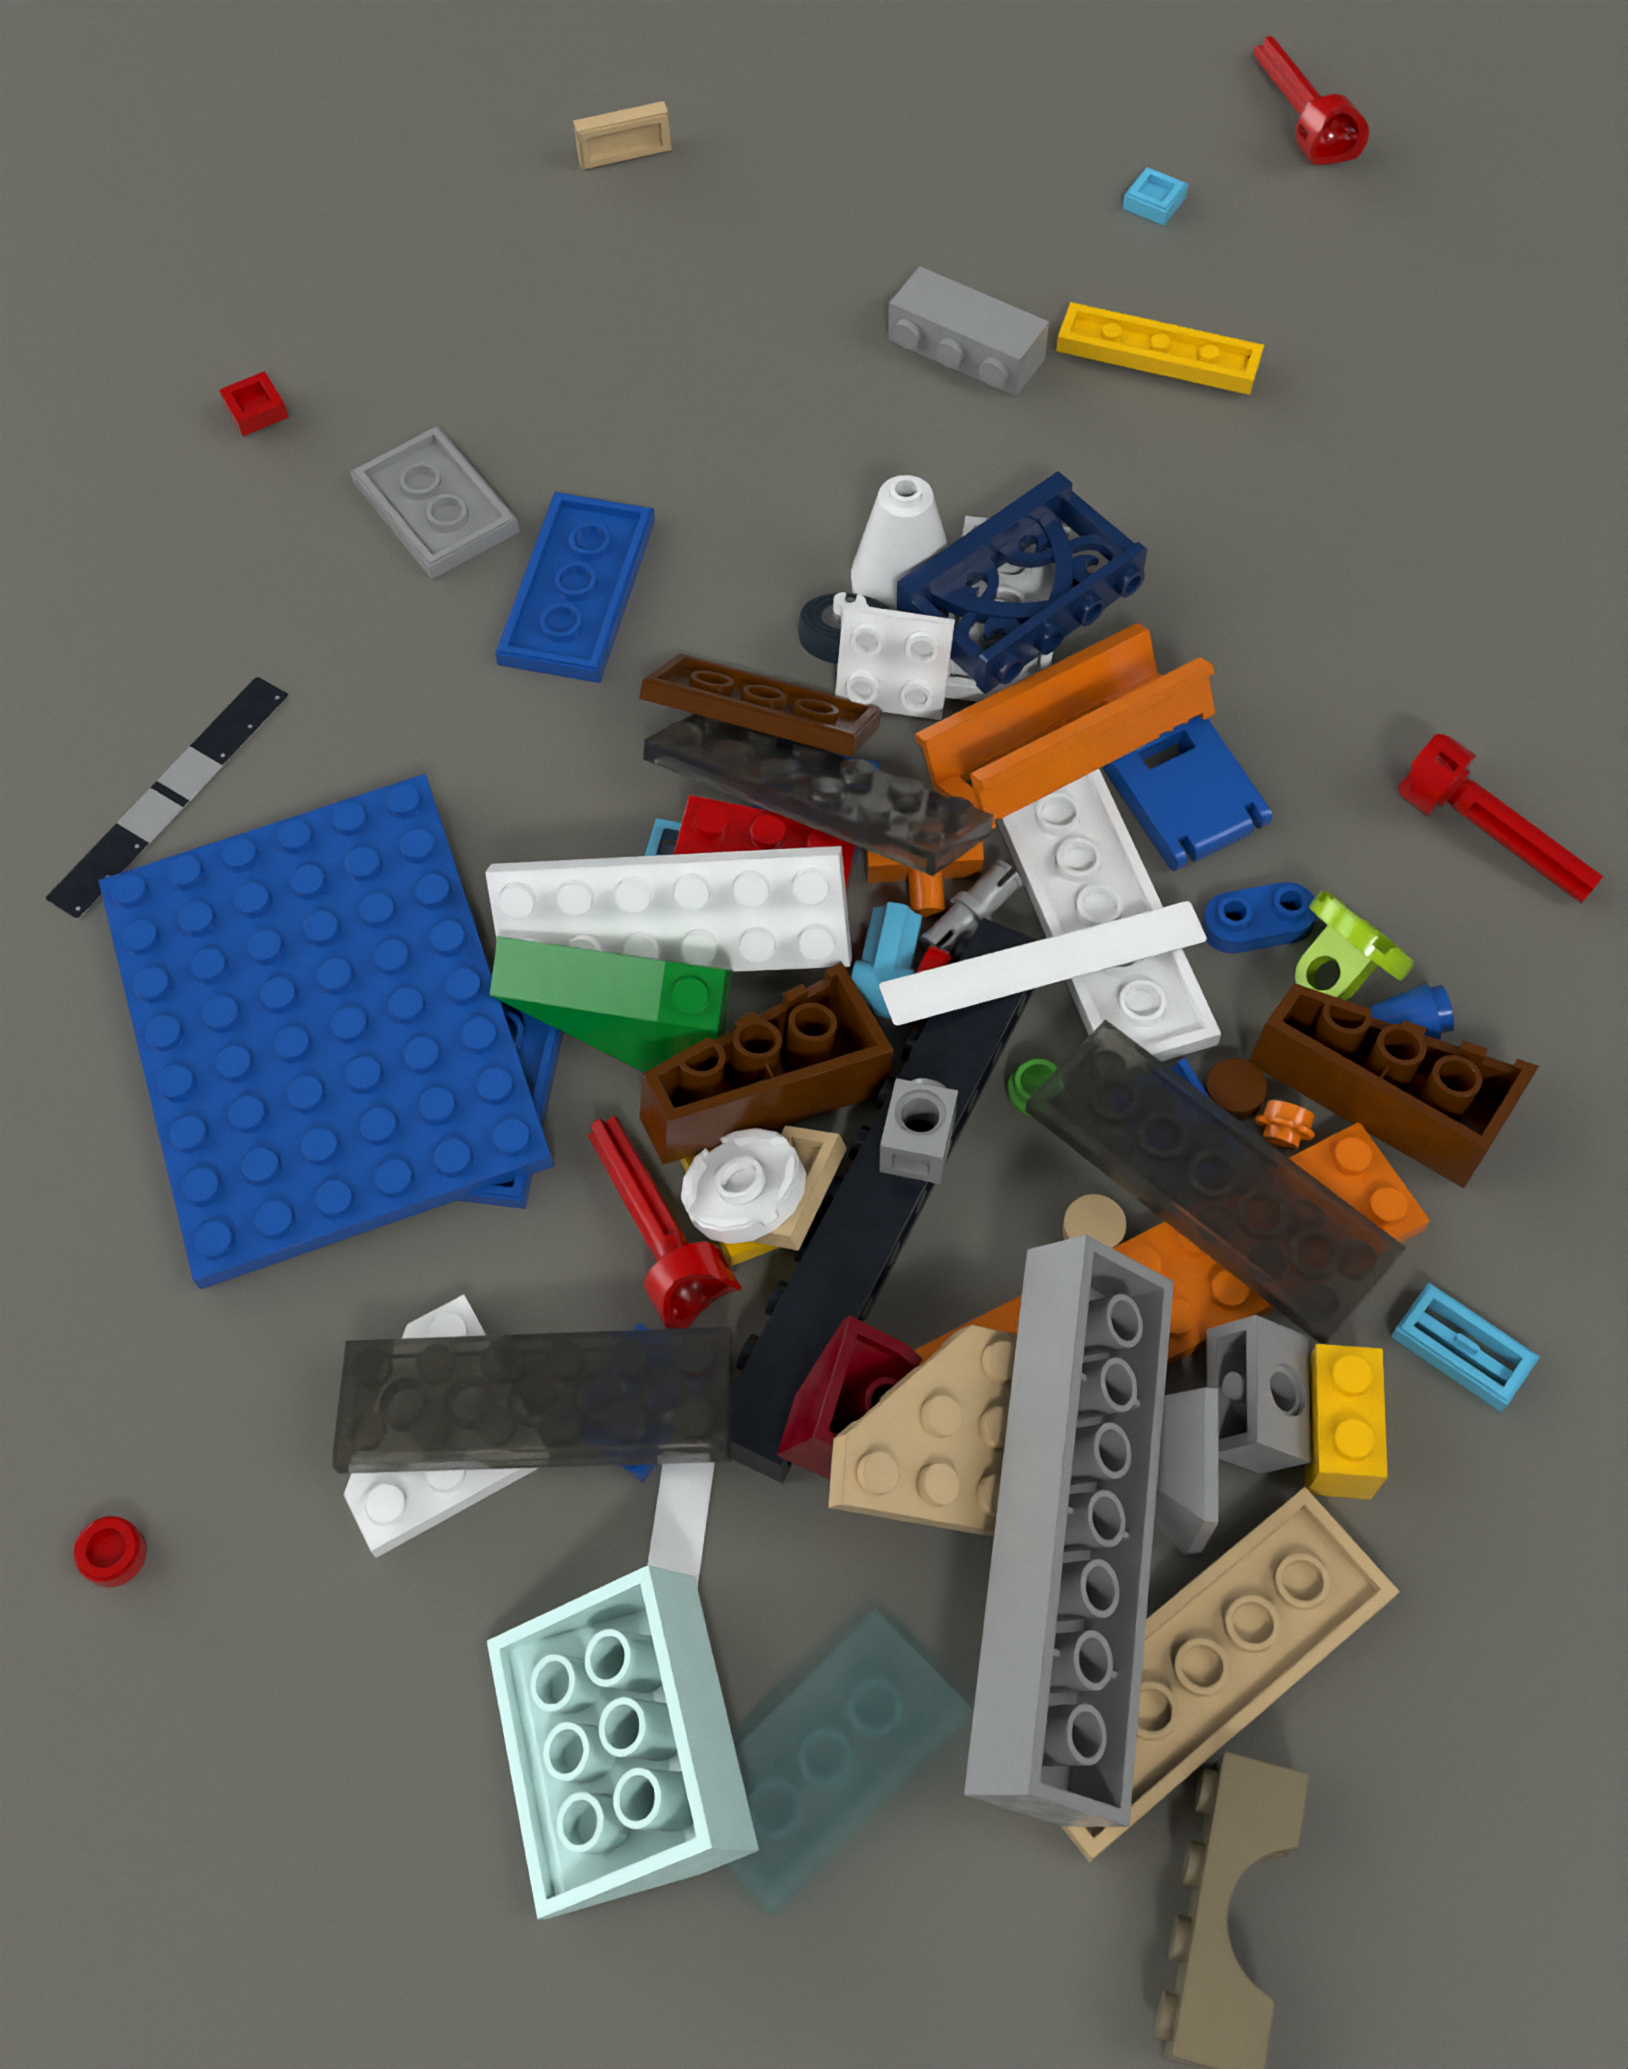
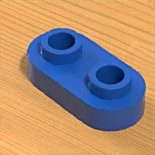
(1263, 917)

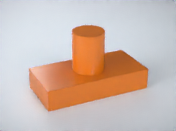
(925, 890)

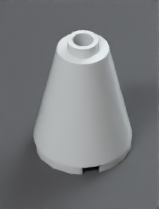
(897, 538)

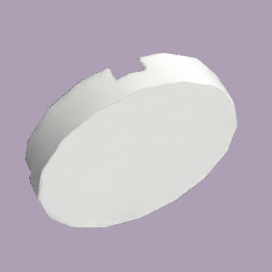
(744, 1186)

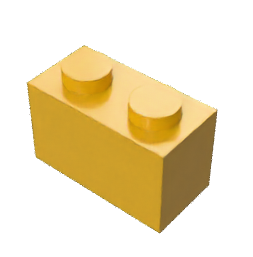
(1346, 1422)

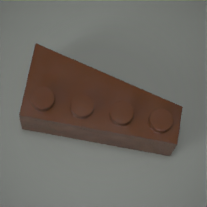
(770, 1070)
(1402, 1086)

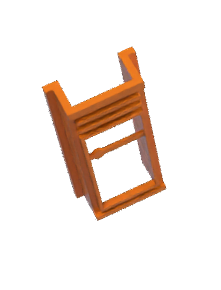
(1063, 723)

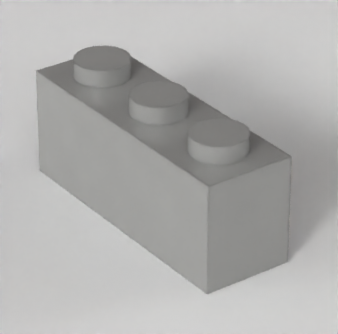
(967, 330)

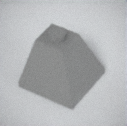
(1188, 1470)

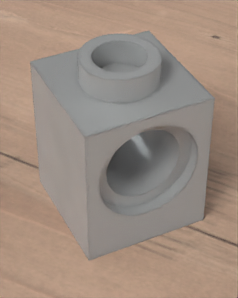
(918, 1153)

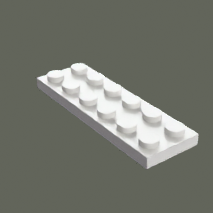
(1088, 873)
(685, 908)

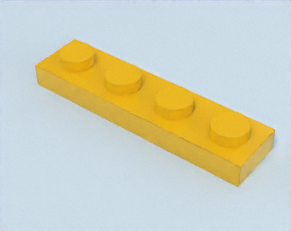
(1159, 348)

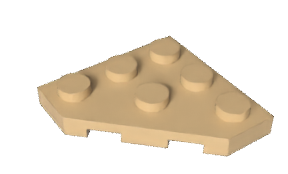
(933, 1439)

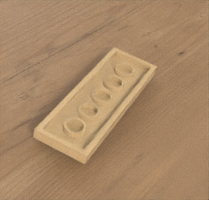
(1240, 1644)

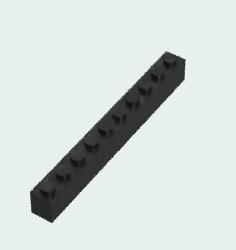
(864, 1218)

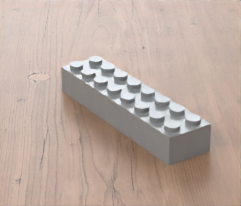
(1073, 1540)

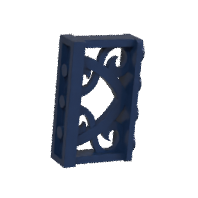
(1030, 626)

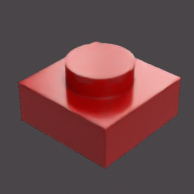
(253, 403)

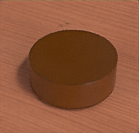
(1237, 1087)

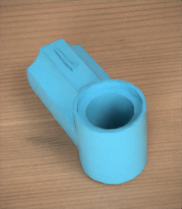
(887, 952)

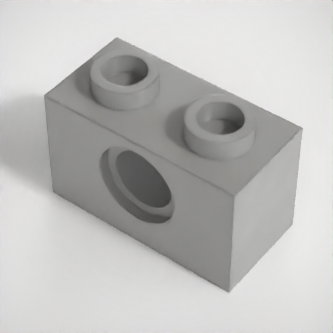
(1261, 1393)

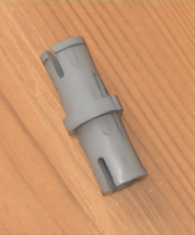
(971, 906)

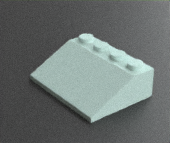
(619, 1743)

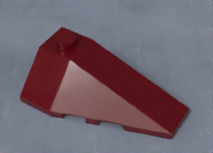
(840, 1389)

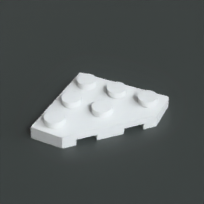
(405, 1504)

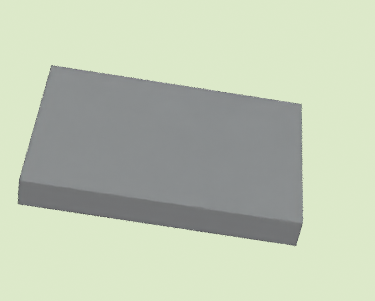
(435, 502)

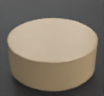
(1097, 1218)

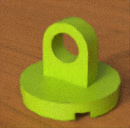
(1354, 946)

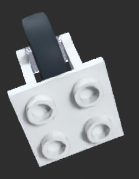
(880, 653)

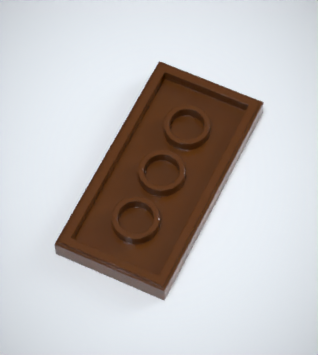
(762, 704)

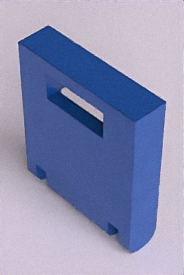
(1190, 797)

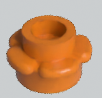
(1286, 1124)

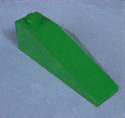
(614, 1001)

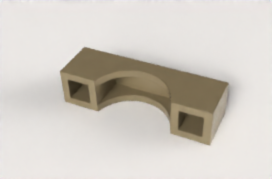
(1216, 2010)

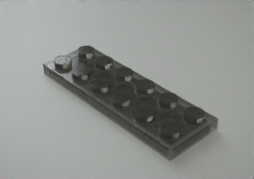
(823, 791)
(1215, 1181)
(535, 1401)

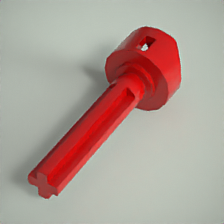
(1326, 121)
(1441, 777)
(685, 1273)

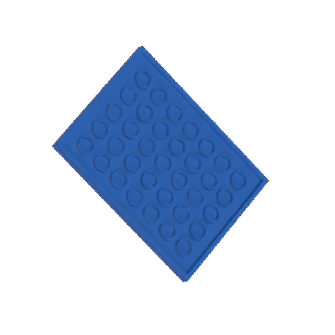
(318, 1031)

